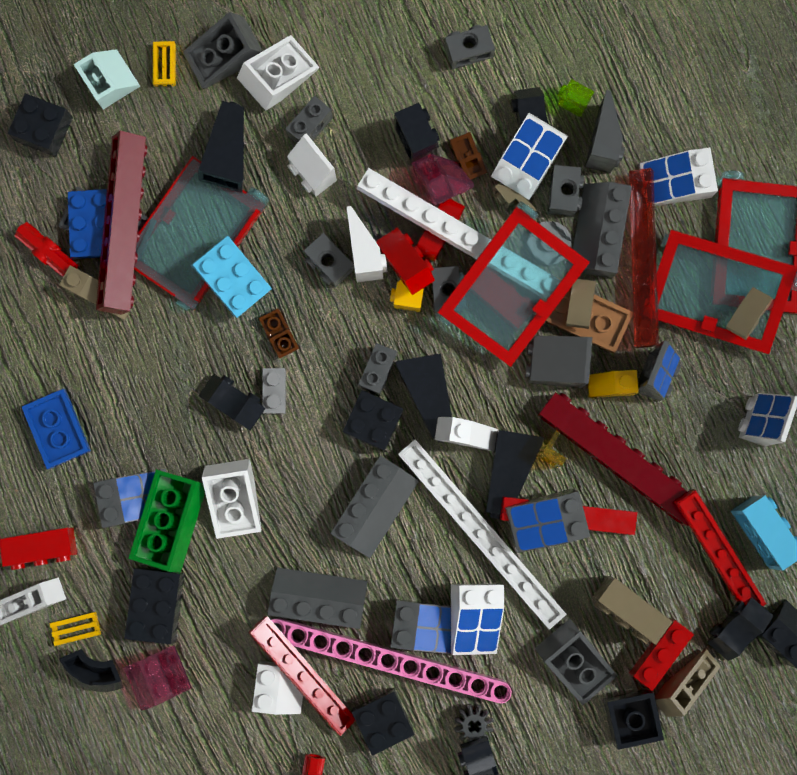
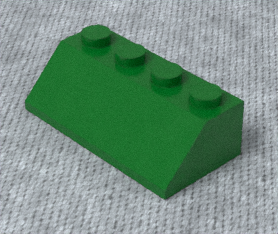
(167, 521)

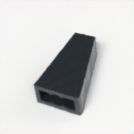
(224, 153)
(427, 387)
(510, 467)

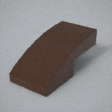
(468, 156)

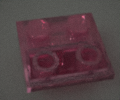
(440, 178)
(157, 678)

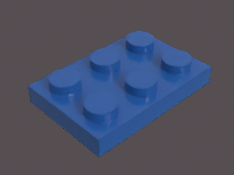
(86, 222)
(56, 429)

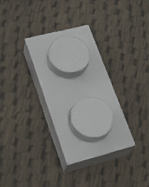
(274, 390)

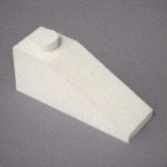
(466, 433)
(31, 600)

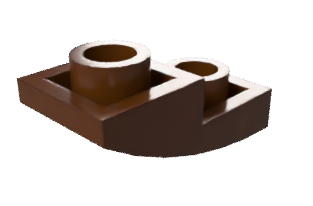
(278, 333)

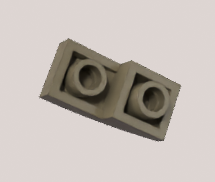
(508, 197)
(581, 304)
(748, 313)

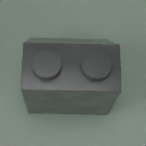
(559, 361)

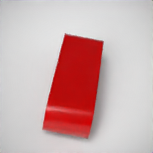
(430, 244)

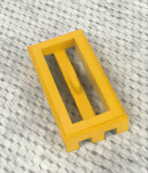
(164, 81)
(55, 633)

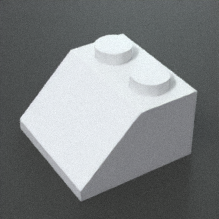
(311, 166)
(275, 692)

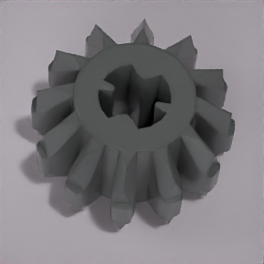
(473, 733)

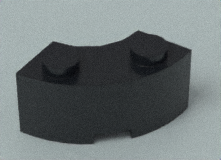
(529, 101)
(231, 401)
(739, 628)
(91, 674)
(478, 757)

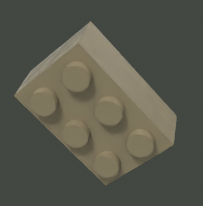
(631, 611)

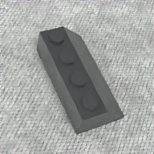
(602, 226)
(374, 507)
(318, 598)

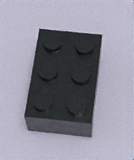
(154, 606)

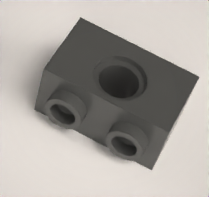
(462, 56)
(310, 120)
(565, 177)
(323, 248)
(444, 277)
(378, 369)

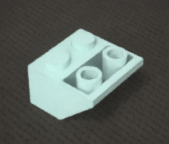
(106, 76)

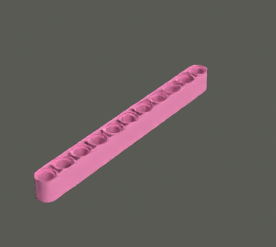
(397, 667)

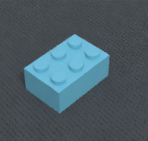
(231, 276)
(767, 531)

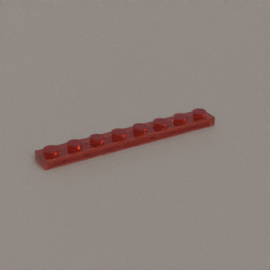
(644, 258)

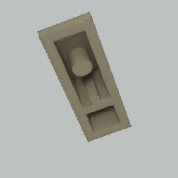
(83, 286)
(686, 685)

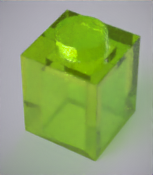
(575, 97)

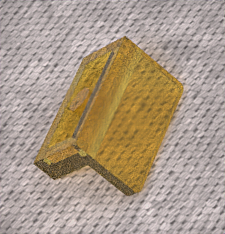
(549, 455)

